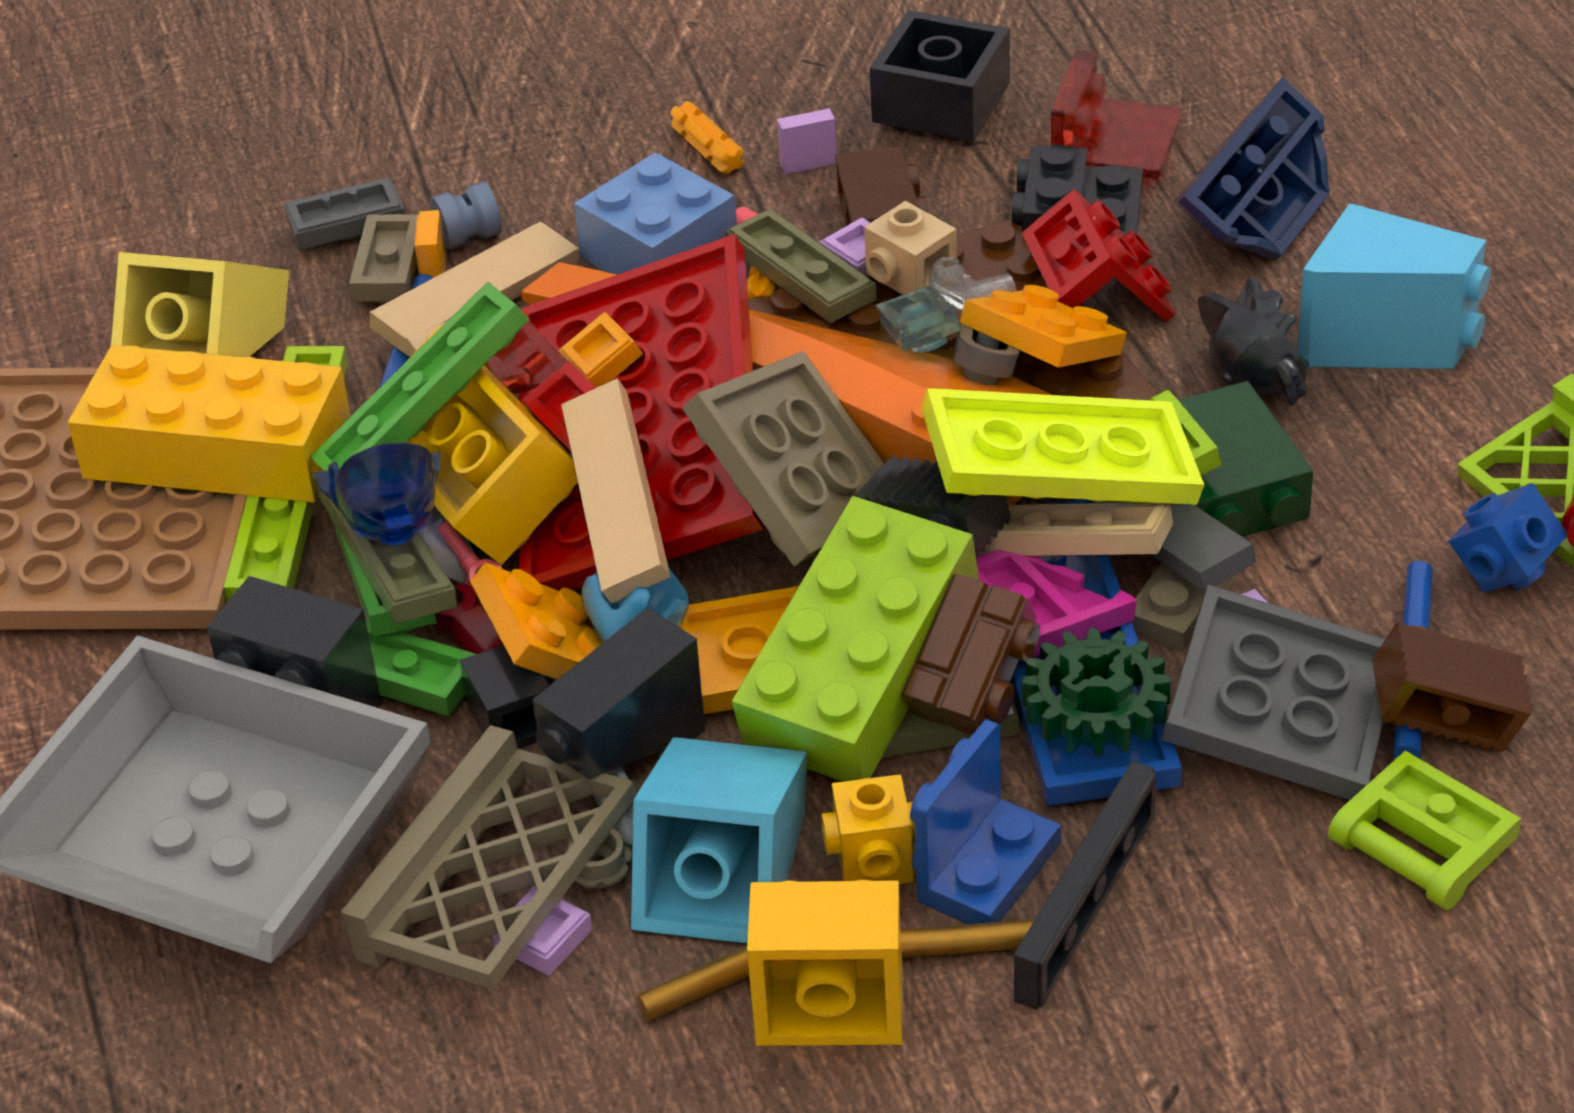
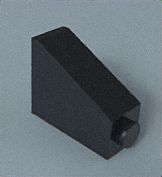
(623, 698)

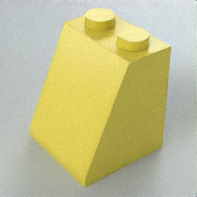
(197, 304)

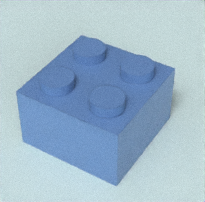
(650, 215)

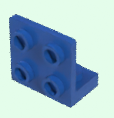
(969, 843)

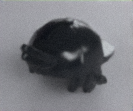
(1252, 343)

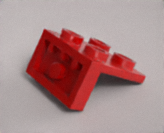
(1083, 249)

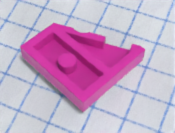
(1055, 596)

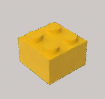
(825, 963)

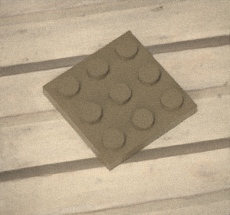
(786, 450)

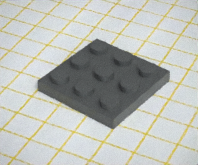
(1279, 694)

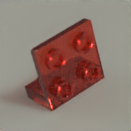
(1109, 128)

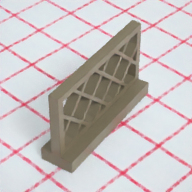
(445, 842)

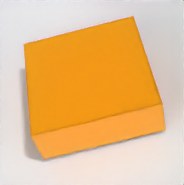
(430, 243)
(601, 350)

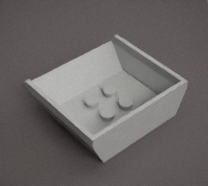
(209, 798)

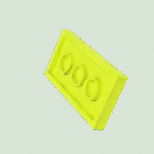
(1060, 447)

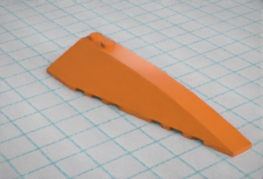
(869, 377)

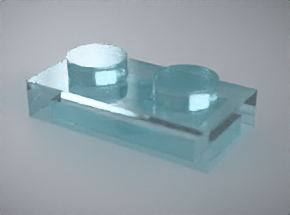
(919, 319)

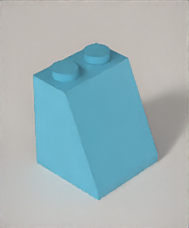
(1391, 294)
(707, 830)

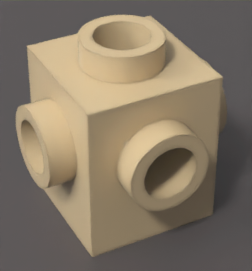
(905, 246)

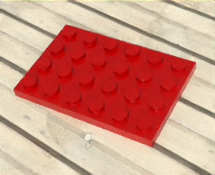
(693, 335)

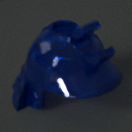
(384, 490)

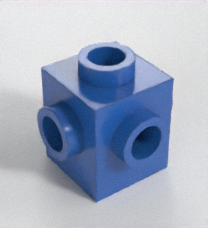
(1508, 538)

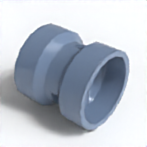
(467, 215)

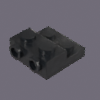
(1060, 169)

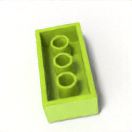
(851, 639)

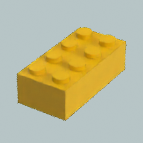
(207, 422)
(496, 465)

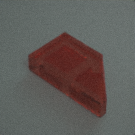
(526, 361)

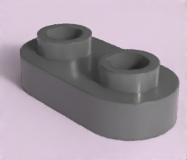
(983, 356)

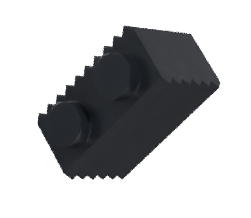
(920, 491)

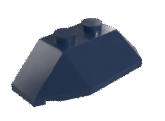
(1263, 176)

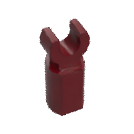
(468, 623)

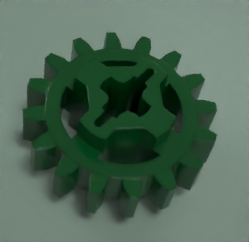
(1096, 691)

